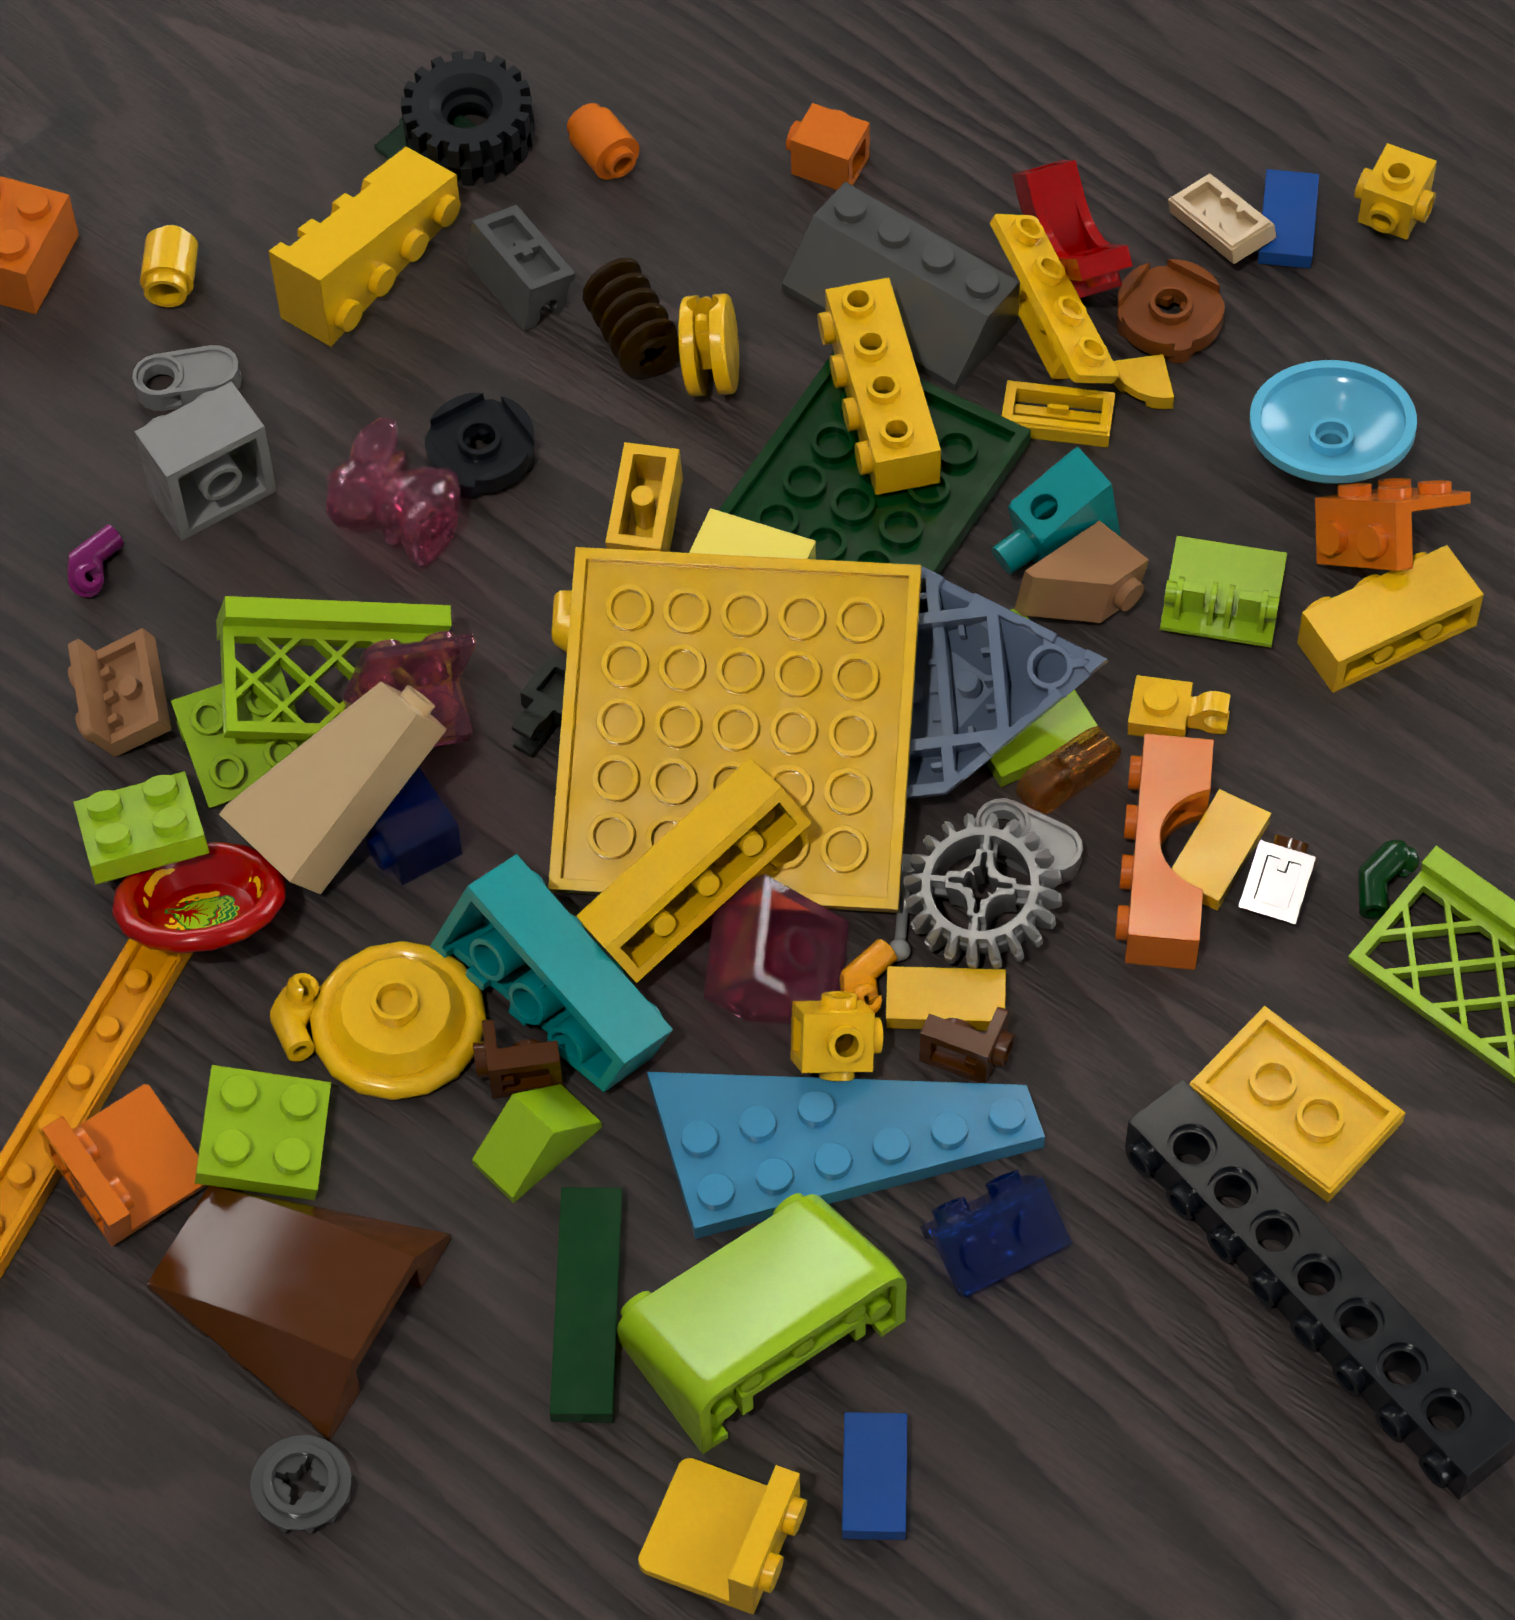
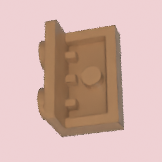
(119, 692)

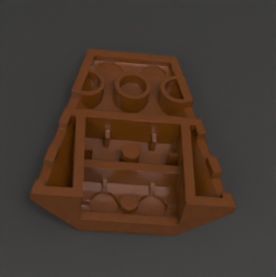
(293, 1290)

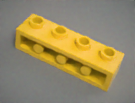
(881, 386)
(693, 869)

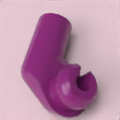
(86, 561)

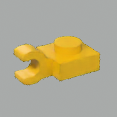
(1169, 709)

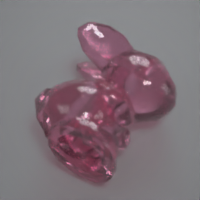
(411, 504)

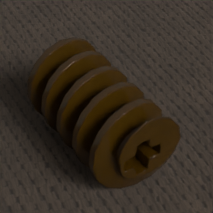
(632, 319)

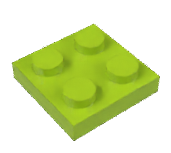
(140, 827)
(263, 1132)

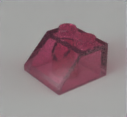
(772, 951)

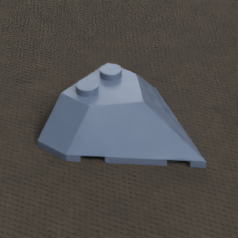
(980, 682)

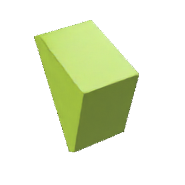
(533, 1138)

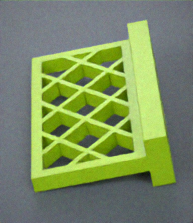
(307, 623)
(1482, 911)

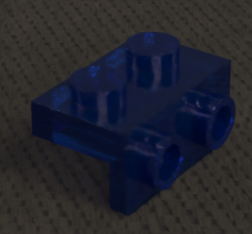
(996, 1231)

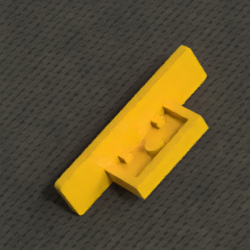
(1051, 305)

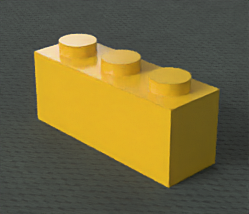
(1389, 618)

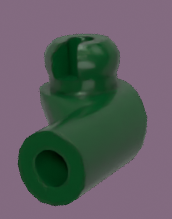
(1378, 870)

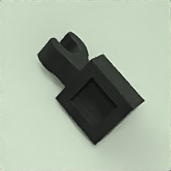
(543, 706)

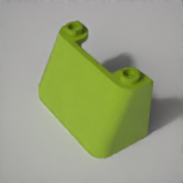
(758, 1313)

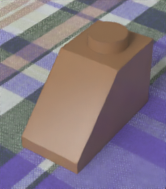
(1084, 578)

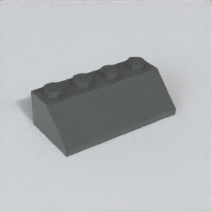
(947, 297)

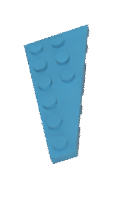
(761, 1138)

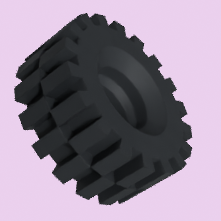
(470, 89)

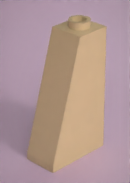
(336, 785)

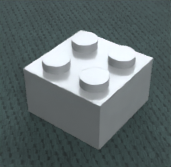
(206, 460)

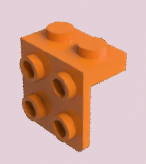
(1375, 525)

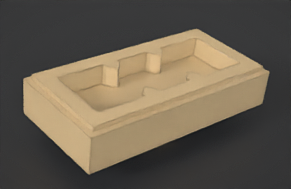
(1222, 218)

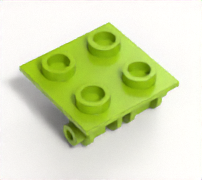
(1223, 591)
(230, 764)

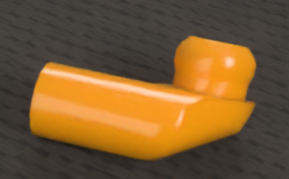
(862, 972)

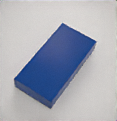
(1291, 206)
(874, 1476)

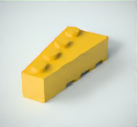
(363, 245)

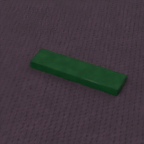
(586, 1305)

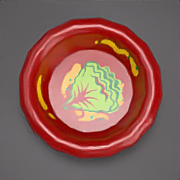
(200, 900)

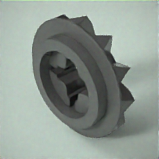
(288, 1461)

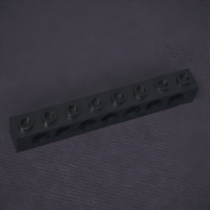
(1186, 1124)

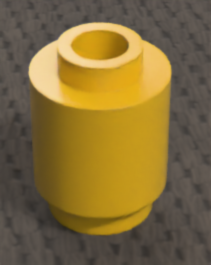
(168, 265)

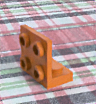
(125, 1163)

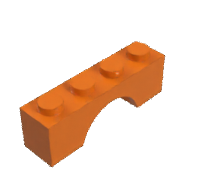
(1163, 908)

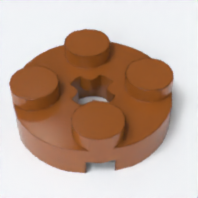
(1170, 334)

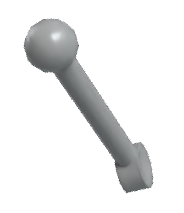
(899, 944)

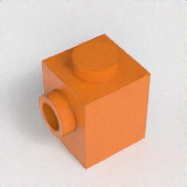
(828, 146)

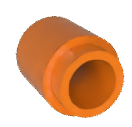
(602, 141)

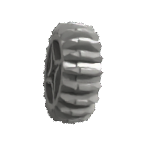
(1006, 896)

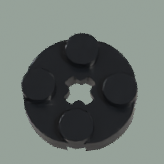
(486, 469)

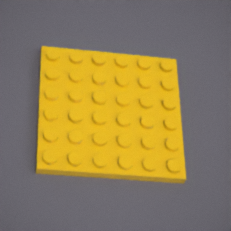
(728, 659)

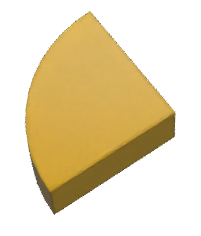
(1146, 380)

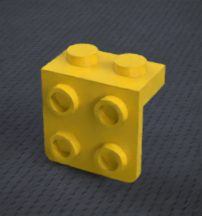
(723, 1532)

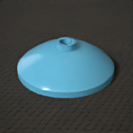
(1333, 421)

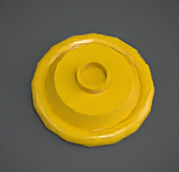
(397, 1020)

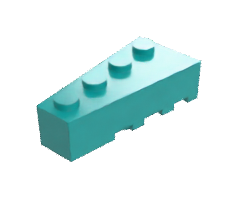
(552, 973)

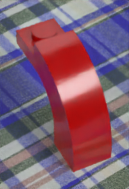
(1059, 203)

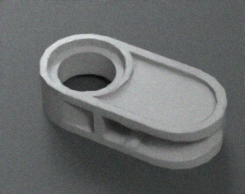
(193, 373)
(1053, 834)

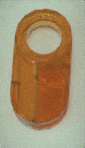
(1068, 770)

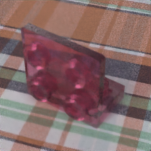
(427, 666)

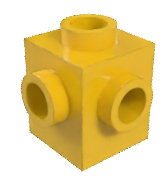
(1396, 191)
(835, 1036)

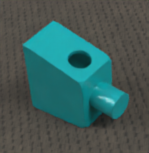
(1056, 510)

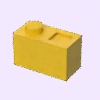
(645, 498)

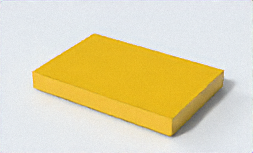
(1297, 1103)

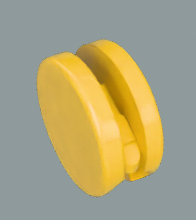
(708, 342)

